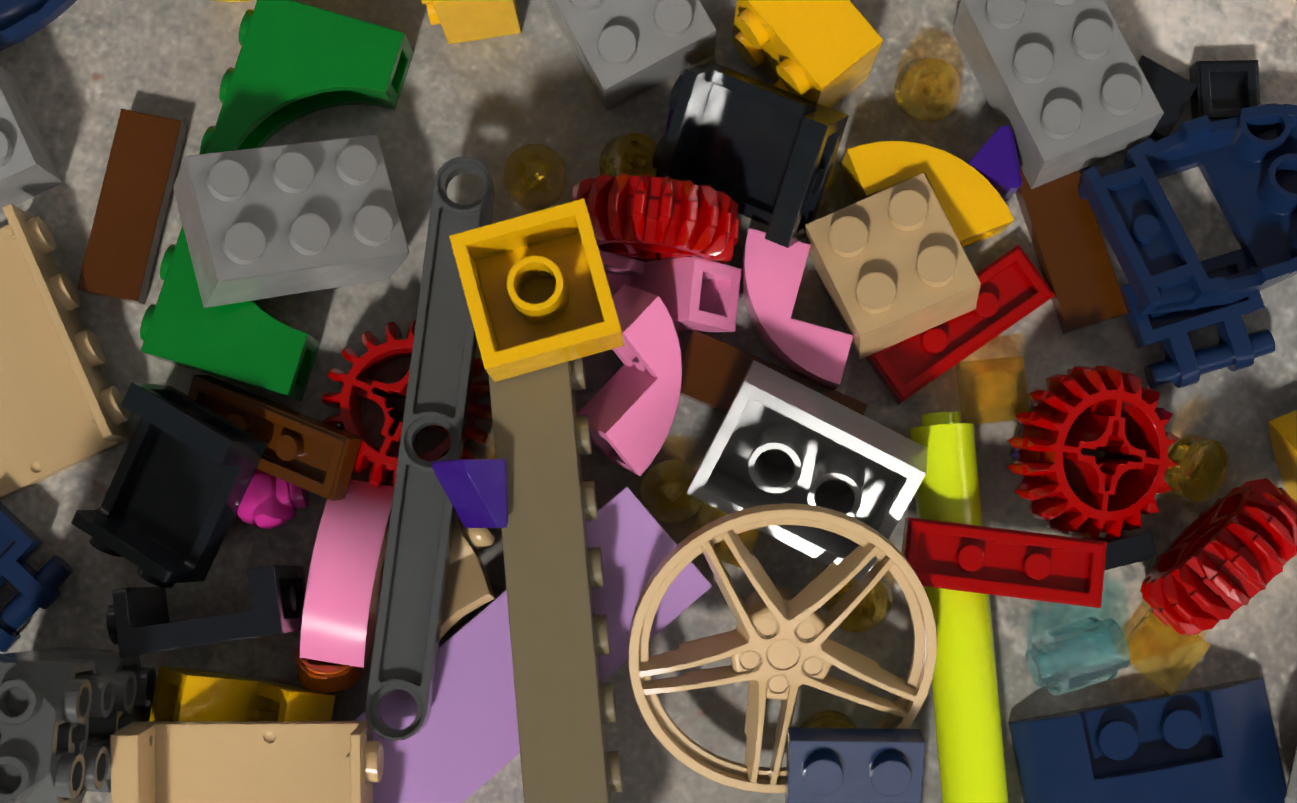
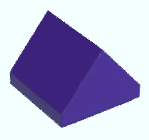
(999, 162)

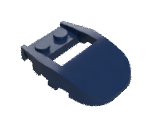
(1254, 180)

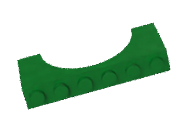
(288, 67)

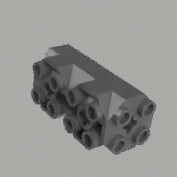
(60, 719)

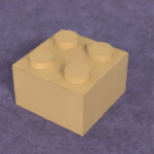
(892, 266)

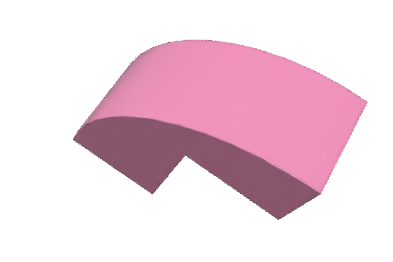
(693, 289)
(770, 289)
(640, 401)
(346, 576)

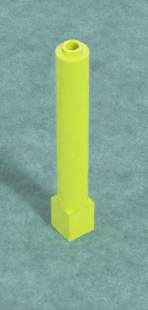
(965, 664)

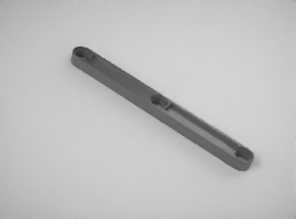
(421, 511)

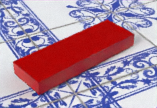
(1007, 294)
(1005, 562)

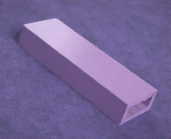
(474, 699)

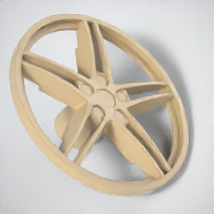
(777, 640)

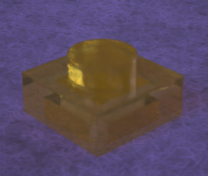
(992, 390)

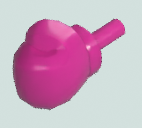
(271, 501)

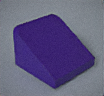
(476, 490)

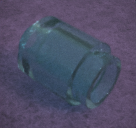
(1077, 655)

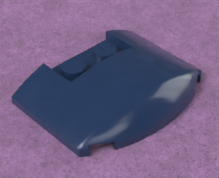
(1155, 749)

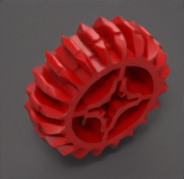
(659, 217)
(359, 385)
(1097, 412)
(1223, 558)

